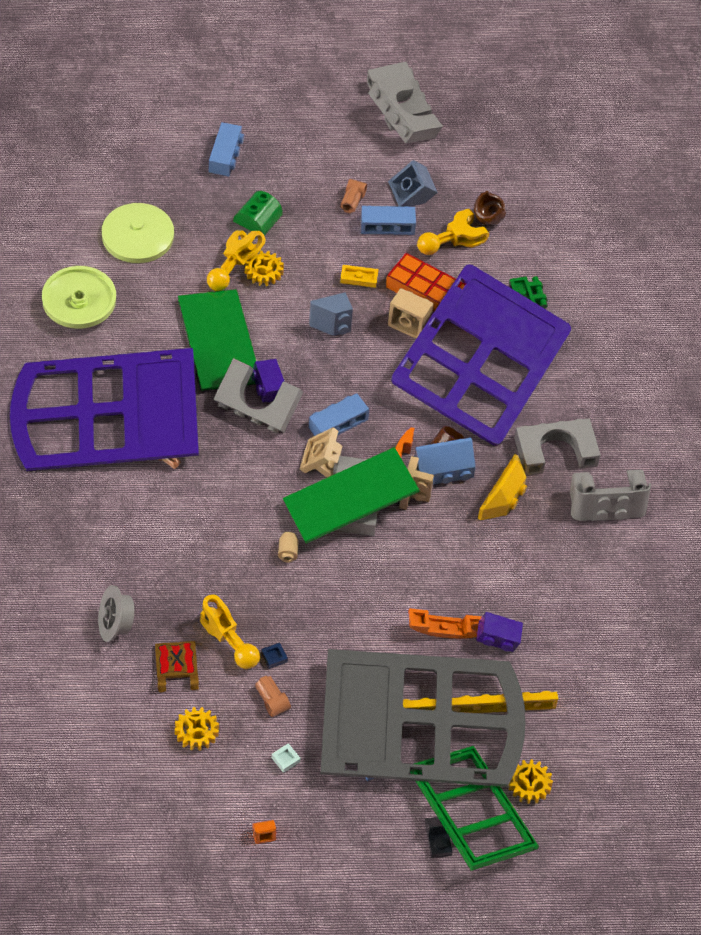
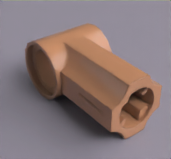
(354, 192)
(274, 700)

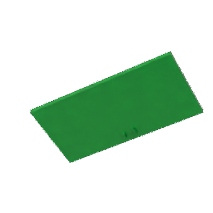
(216, 334)
(350, 495)

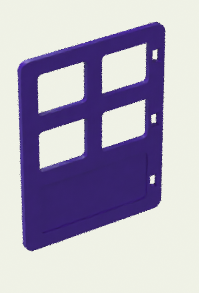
(502, 323)

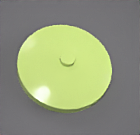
(137, 233)
(79, 297)

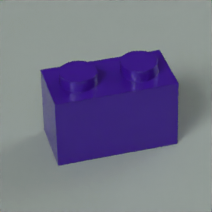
(267, 379)
(499, 632)

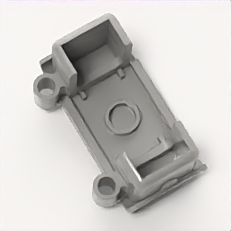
(609, 503)

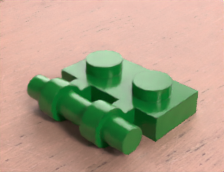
(524, 287)

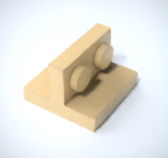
(322, 453)
(423, 481)

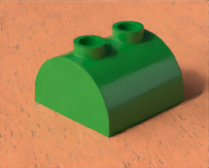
(259, 212)

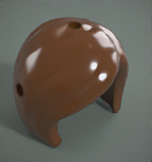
(486, 205)

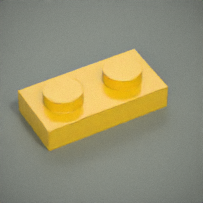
(359, 276)

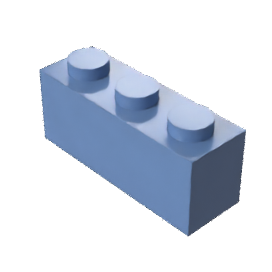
(226, 149)
(388, 220)
(341, 416)

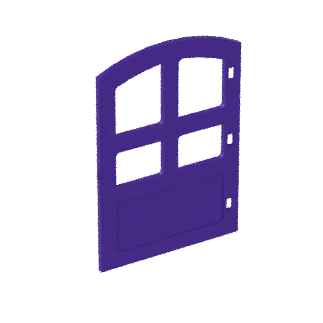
(155, 407)

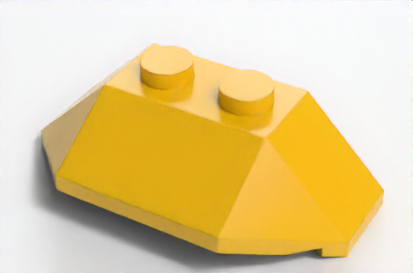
(505, 491)

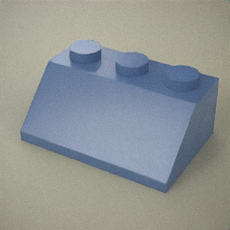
(447, 460)

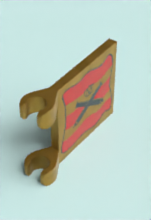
(176, 661)

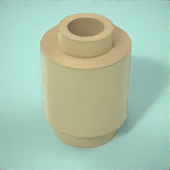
(288, 547)

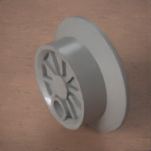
(115, 614)

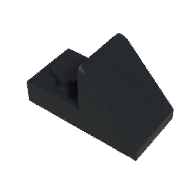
(438, 838)

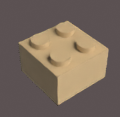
(409, 313)

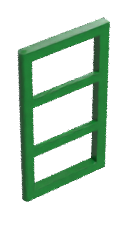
(457, 834)

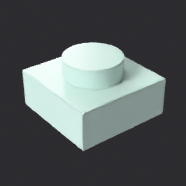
(285, 758)

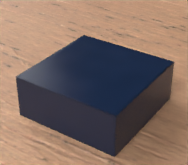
(274, 655)

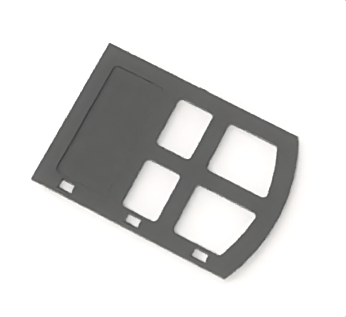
(368, 713)

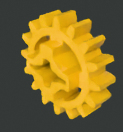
(264, 268)
(196, 727)
(539, 779)

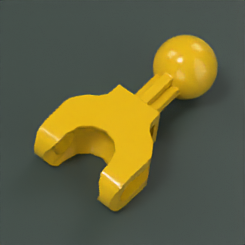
(457, 232)
(237, 254)
(224, 627)

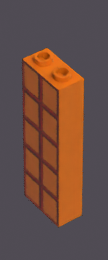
(420, 279)

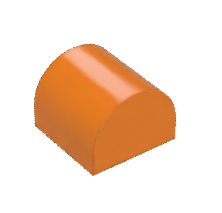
(264, 831)

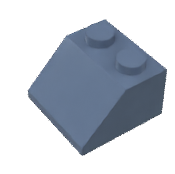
(412, 185)
(331, 314)

